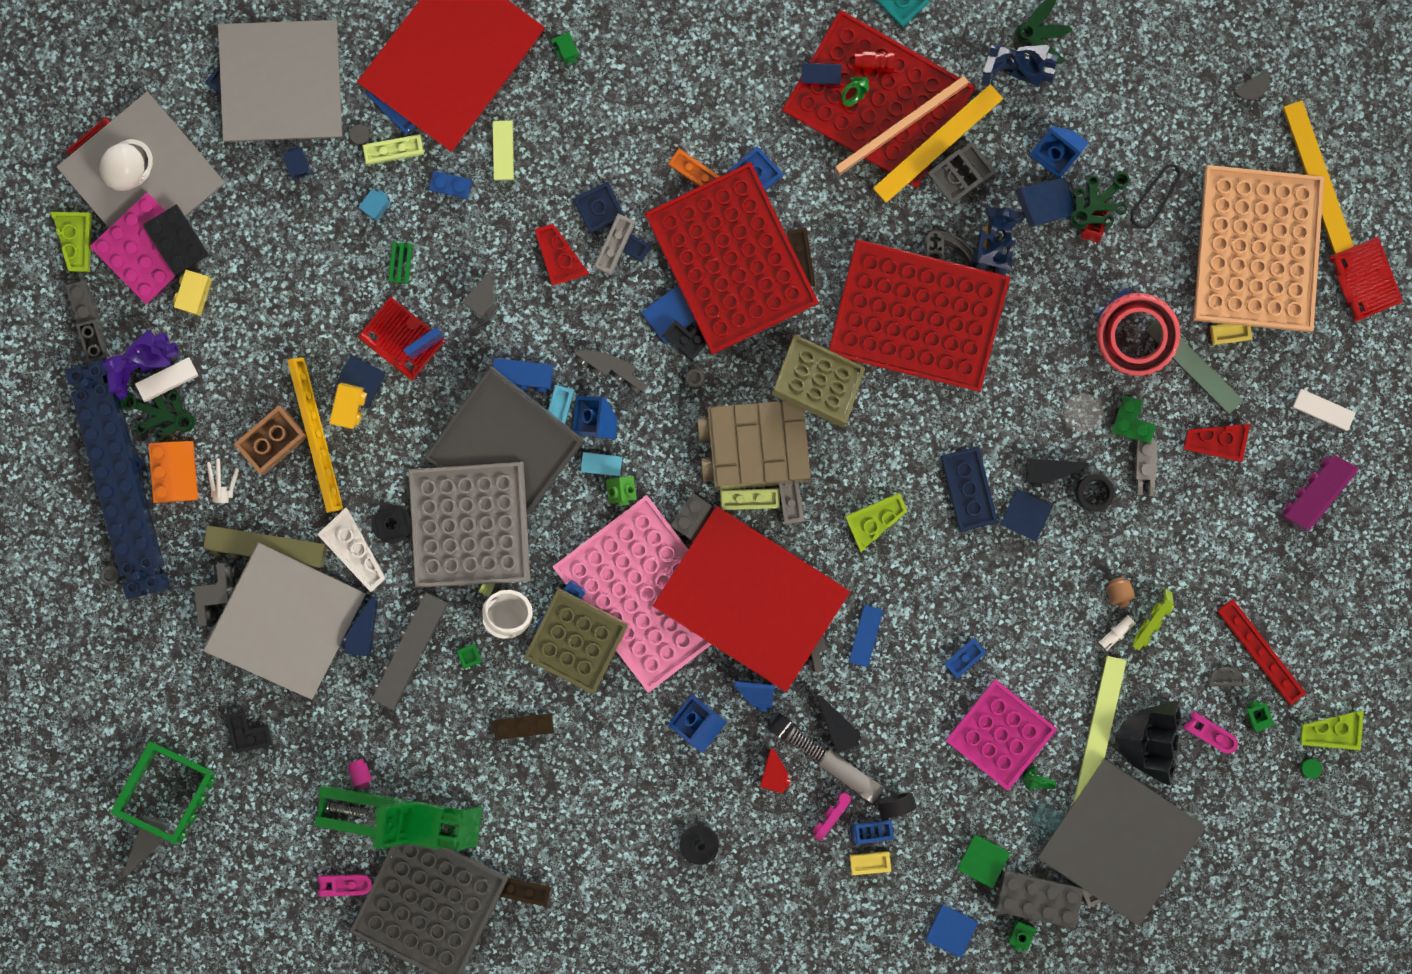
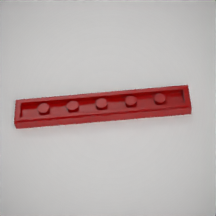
(1261, 652)

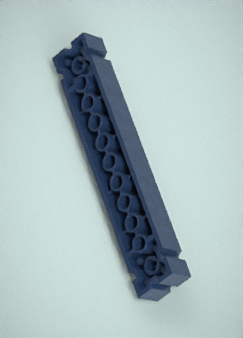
(117, 481)

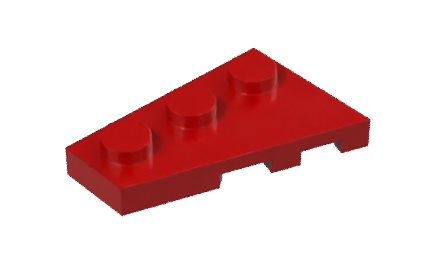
(558, 256)
(1220, 442)

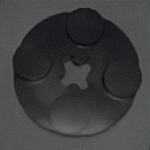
(385, 533)
(698, 856)

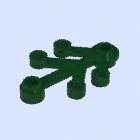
(1098, 203)
(162, 415)

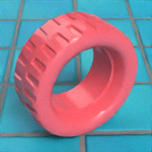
(1116, 312)

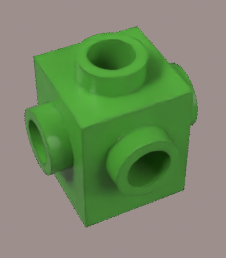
(621, 490)

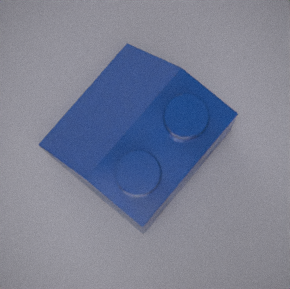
(697, 723)

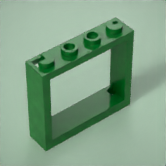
(134, 780)

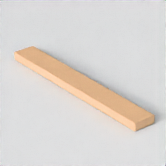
(901, 125)

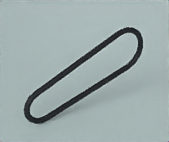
(1165, 200)

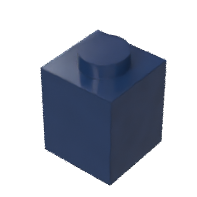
(297, 163)

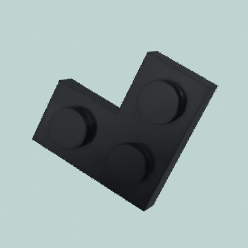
(684, 341)
(242, 737)

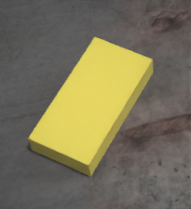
(1229, 333)
(870, 863)

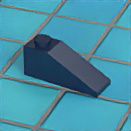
(361, 634)

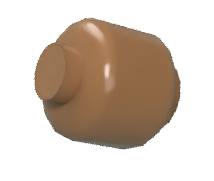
(1120, 592)

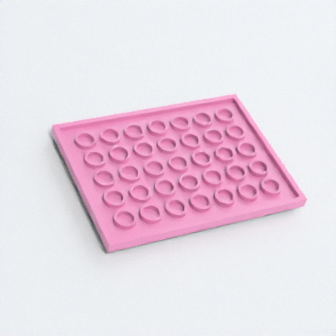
(624, 575)

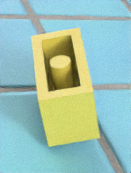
(192, 292)

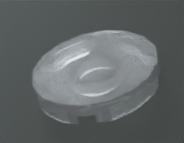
(1083, 413)

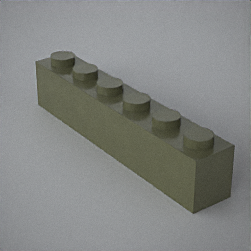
(243, 543)

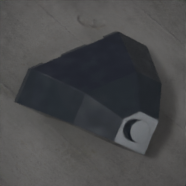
(1150, 739)

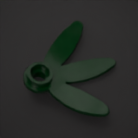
(1036, 33)

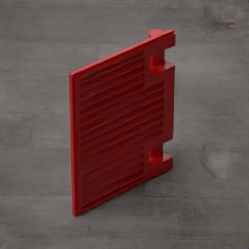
(1366, 279)
(395, 331)

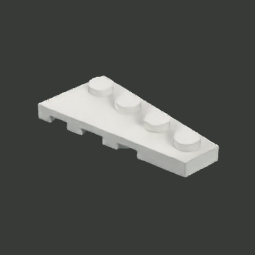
(351, 548)

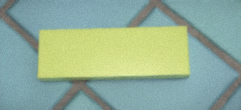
(393, 149)
(503, 150)
(750, 499)

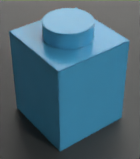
(375, 204)

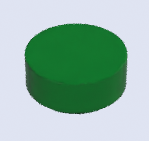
(1311, 768)

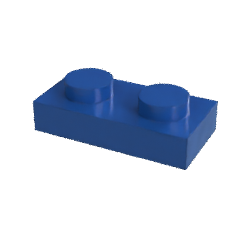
(450, 185)
(965, 658)

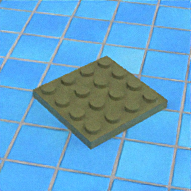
(818, 381)
(576, 641)

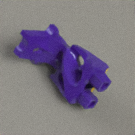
(146, 352)

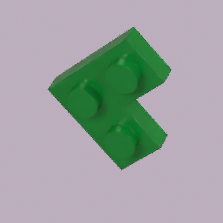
(1127, 422)

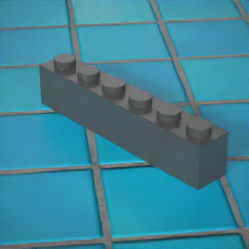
(410, 650)

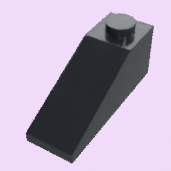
(1046, 471)
(841, 731)

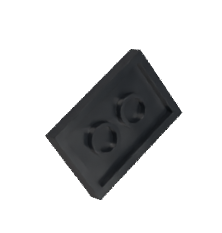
(176, 239)

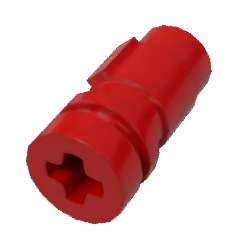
(874, 60)

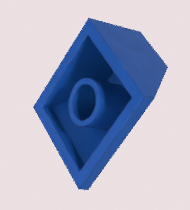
(1058, 150)
(594, 418)
(756, 693)

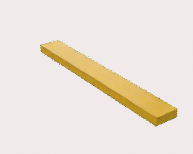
(938, 143)
(1314, 165)
(315, 434)

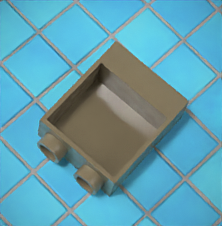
(755, 445)

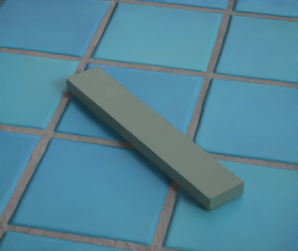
(1200, 372)

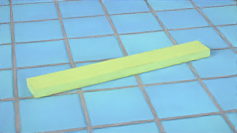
(1101, 720)

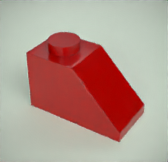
(775, 774)

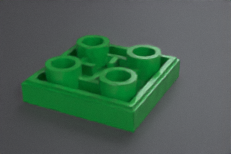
(983, 861)

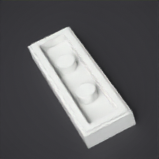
(166, 379)
(1323, 410)

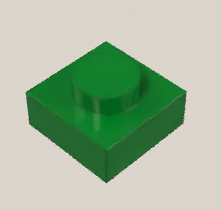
(469, 656)

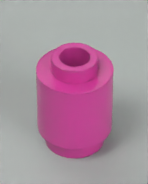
(359, 774)

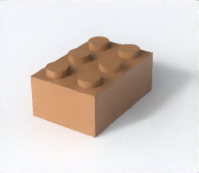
(271, 440)

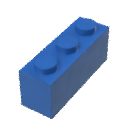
(526, 374)

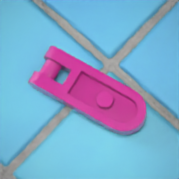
(1211, 734)
(831, 815)
(344, 885)

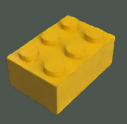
(347, 406)

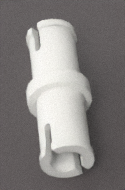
(1117, 632)

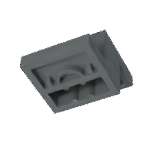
(961, 173)
(214, 594)

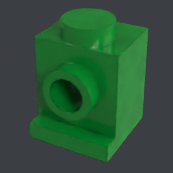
(566, 49)
(1263, 721)
(1019, 928)

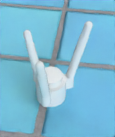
(219, 493)

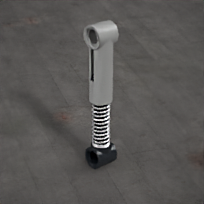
(828, 760)

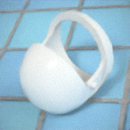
(123, 166)
(507, 614)

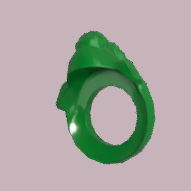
(861, 86)
(1036, 781)

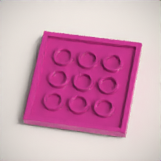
(133, 253)
(1001, 734)

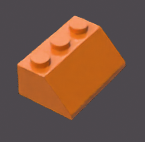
(173, 472)

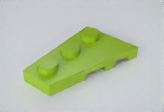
(75, 238)
(874, 519)
(1158, 612)
(1334, 732)

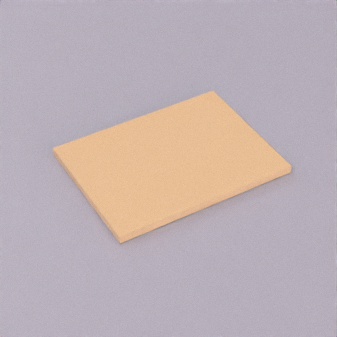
(1258, 248)

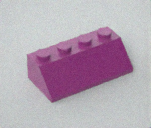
(1318, 493)

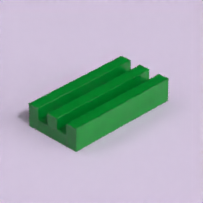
(400, 262)

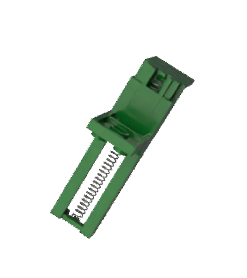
(403, 821)

